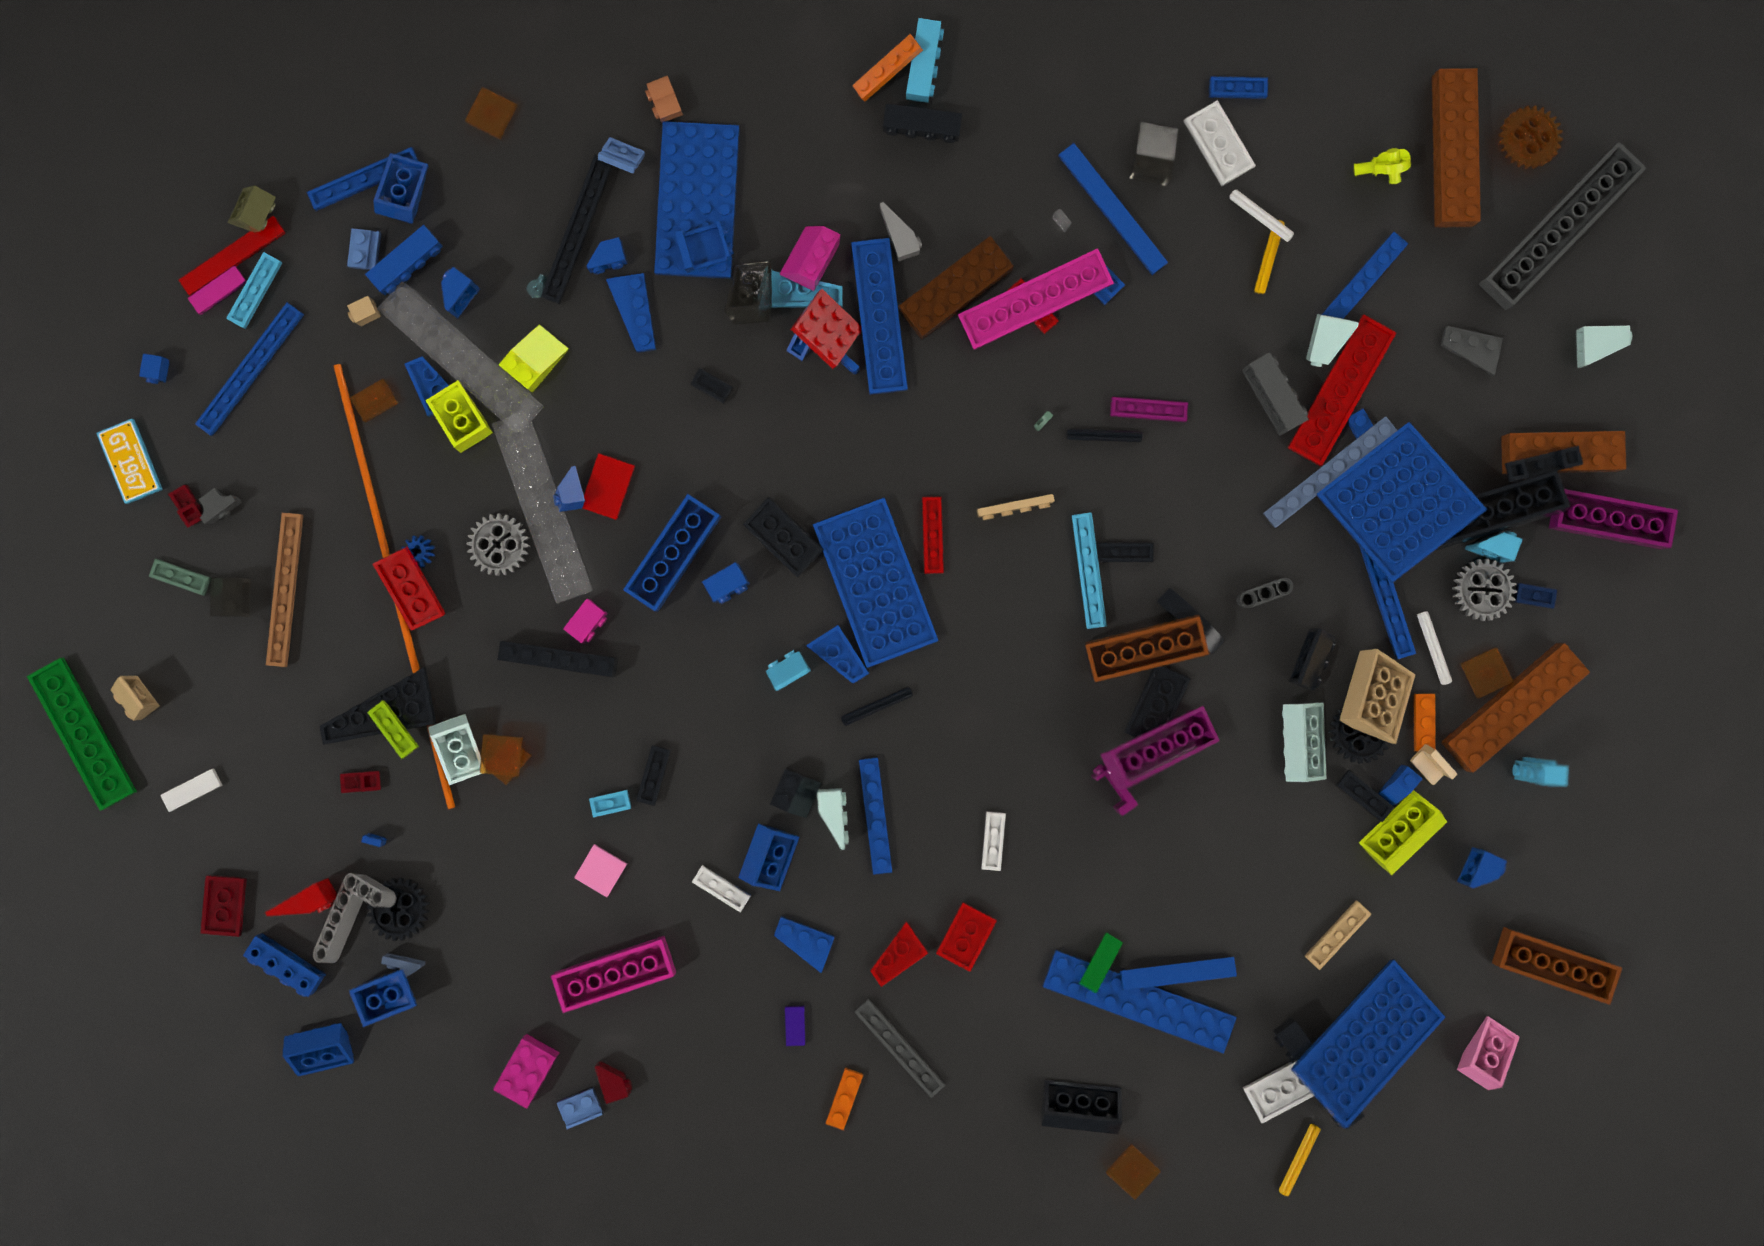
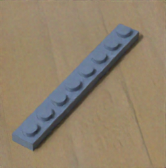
(1329, 472)

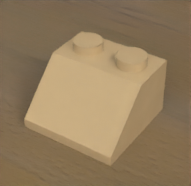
(134, 697)

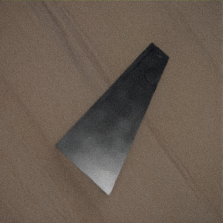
(408, 699)

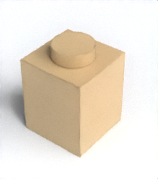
(363, 311)

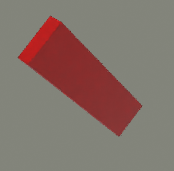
(932, 535)

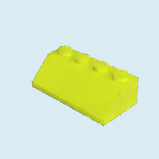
(1403, 832)

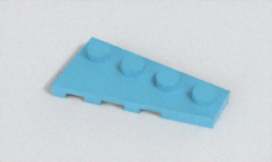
(793, 295)

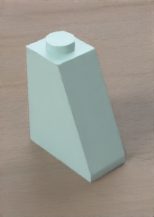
(1328, 338)
(1599, 342)

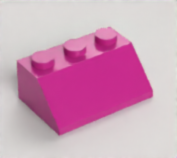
(811, 256)

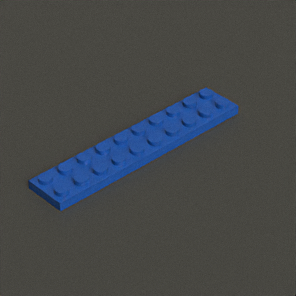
(1144, 1005)

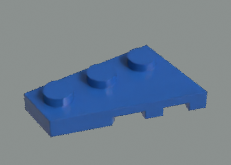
(425, 380)
(839, 654)
(805, 941)

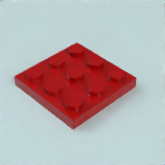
(827, 328)

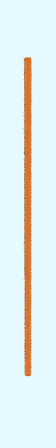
(384, 549)

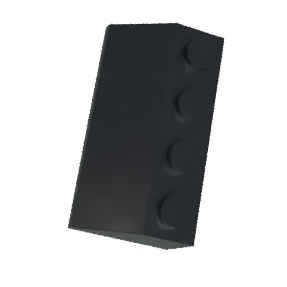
(1081, 1107)

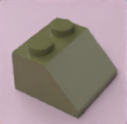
(252, 209)

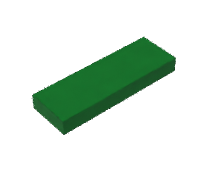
(1100, 963)

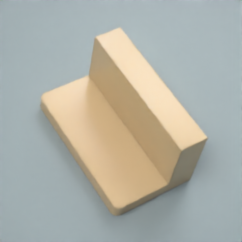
(1432, 765)

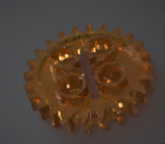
(1543, 126)

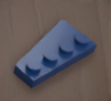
(633, 304)

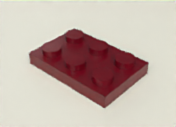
(223, 905)

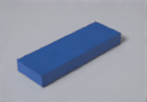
(1238, 87)

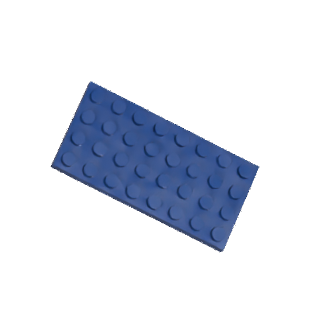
(695, 190)
(875, 582)
(1368, 1043)

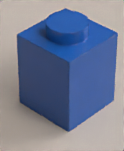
(154, 368)

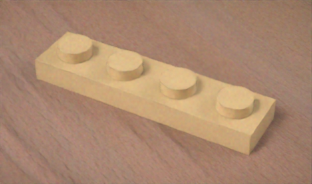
(1022, 505)

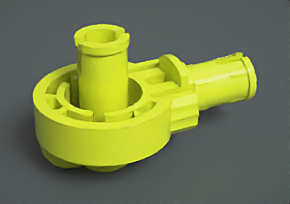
(1388, 162)

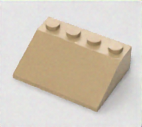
(1377, 695)

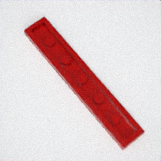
(231, 255)

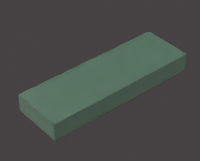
(180, 577)

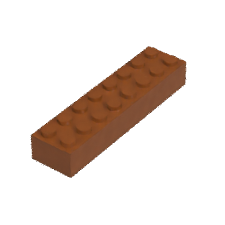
(1456, 147)
(1515, 707)

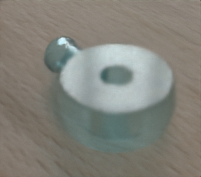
(536, 283)

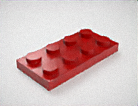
(409, 588)

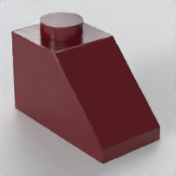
(612, 1082)

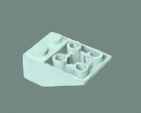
(831, 809)

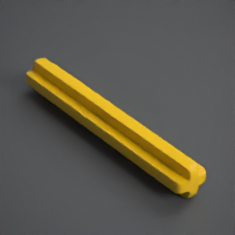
(1267, 262)
(1299, 1160)

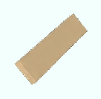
(1337, 935)

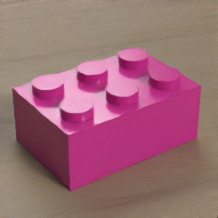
(526, 1071)

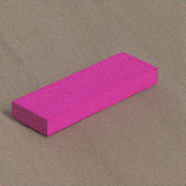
(217, 290)

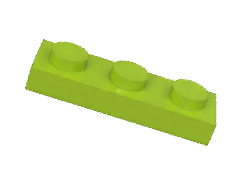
(393, 729)

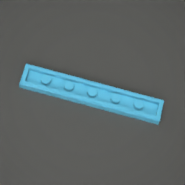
(1089, 570)

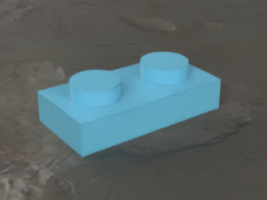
(610, 803)

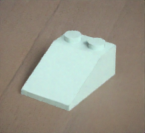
(456, 749)

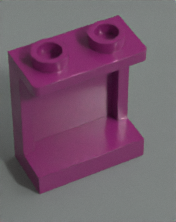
(1127, 802)

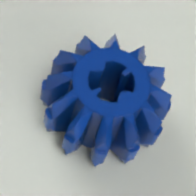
(422, 544)

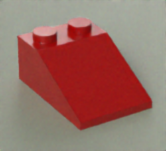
(316, 897)

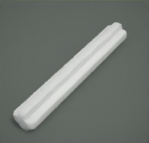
(1261, 215)
(1434, 648)

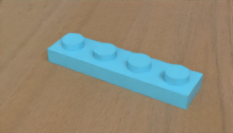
(254, 290)

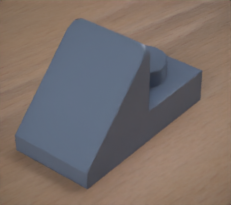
(408, 964)

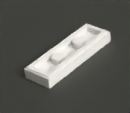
(191, 790)
(993, 841)
(721, 888)

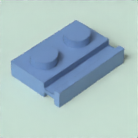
(621, 155)
(363, 249)
(580, 1108)

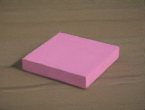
(600, 870)

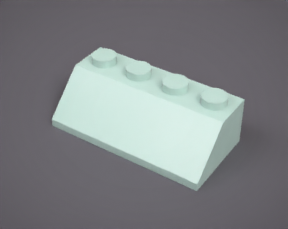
(1304, 742)

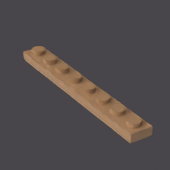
(284, 589)

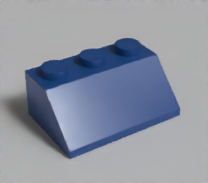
(768, 857)
(318, 1049)

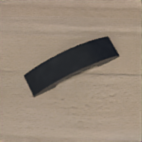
(1543, 464)
(1179, 609)

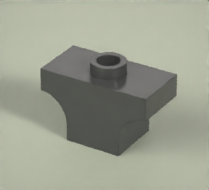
(217, 506)

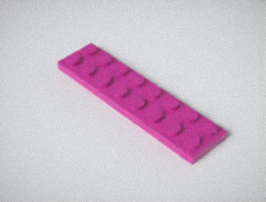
(1035, 299)

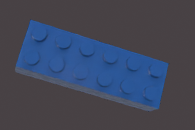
(672, 553)

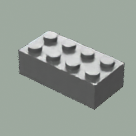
(1275, 393)

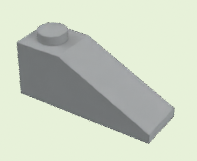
(901, 236)

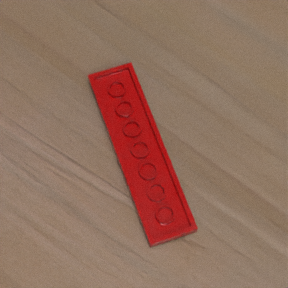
(1342, 390)

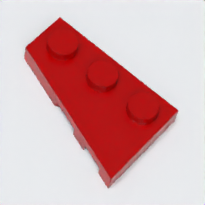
(899, 956)

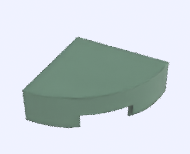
(1043, 420)

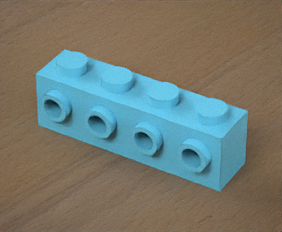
(923, 65)
(1540, 771)

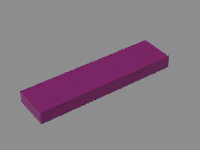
(1149, 409)

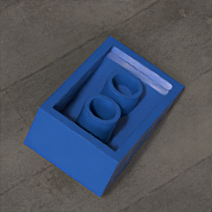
(400, 188)
(382, 997)

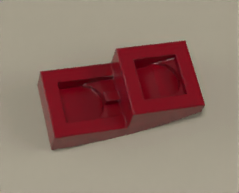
(187, 505)
(360, 781)

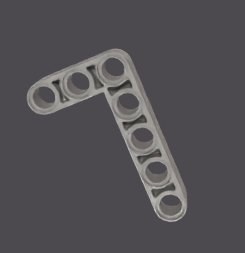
(344, 912)

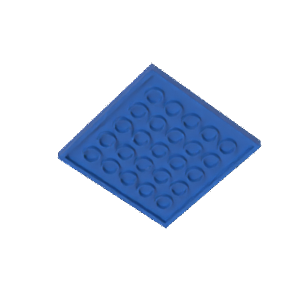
(1401, 502)

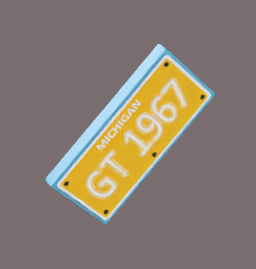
(129, 461)

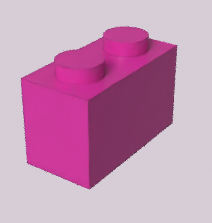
(585, 621)

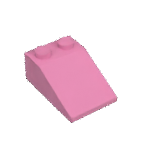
(1489, 1054)

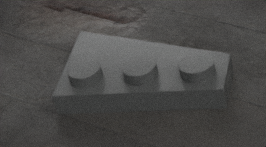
(1475, 347)

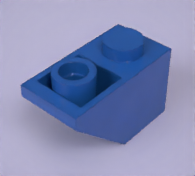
(607, 255)

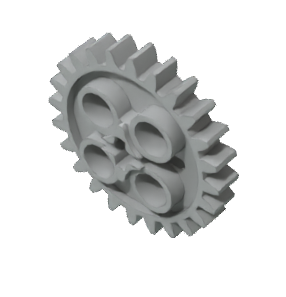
(509, 557)
(1485, 572)

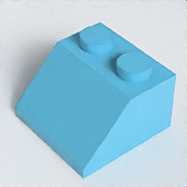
(1499, 547)
(788, 670)

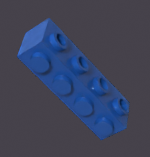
(404, 260)
(284, 965)

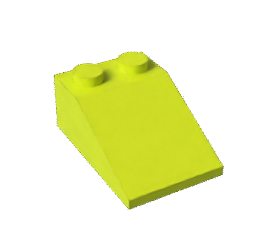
(533, 358)
(459, 417)

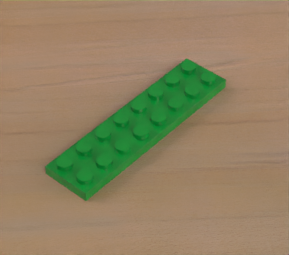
(81, 734)

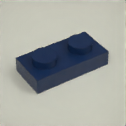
(1535, 596)

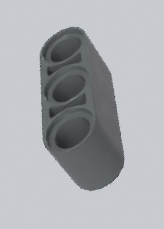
(1273, 589)

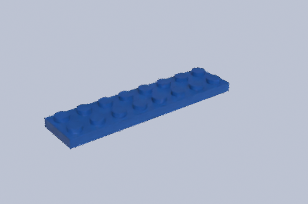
(879, 316)

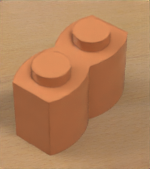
(664, 99)

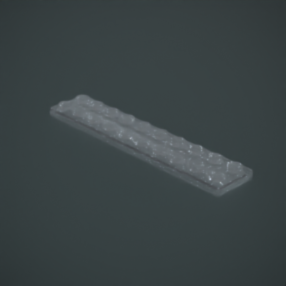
(460, 357)
(547, 525)

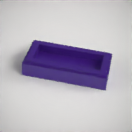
(795, 1025)

